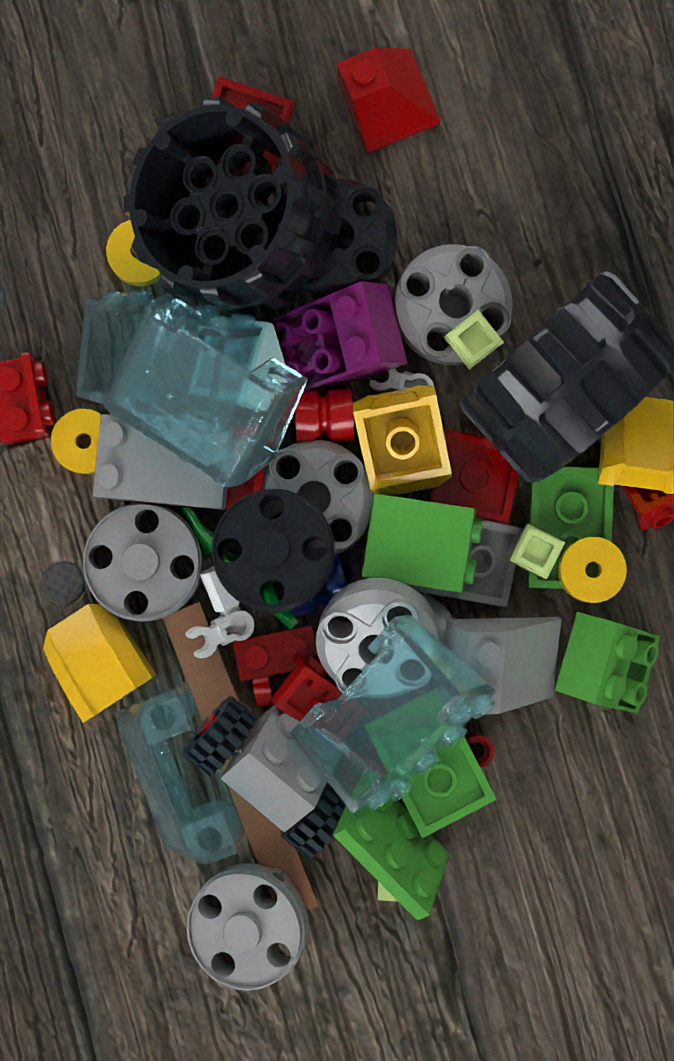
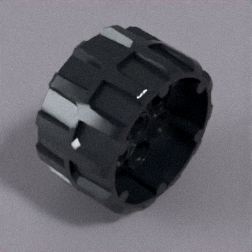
(171, 192)
(571, 379)

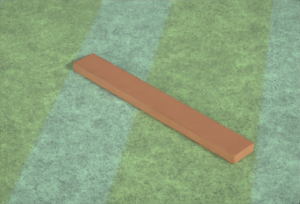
(210, 686)

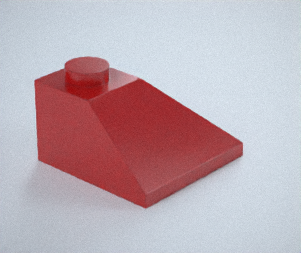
(386, 96)

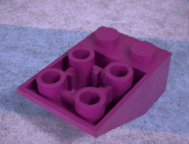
(342, 336)

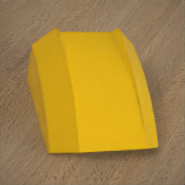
(402, 440)
(640, 448)
(95, 659)

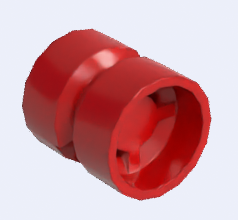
(325, 416)

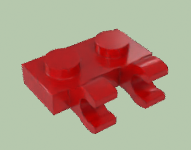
(271, 655)

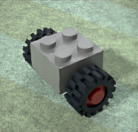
(269, 772)

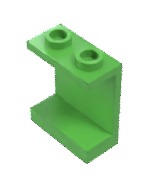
(422, 543)

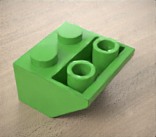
(607, 663)

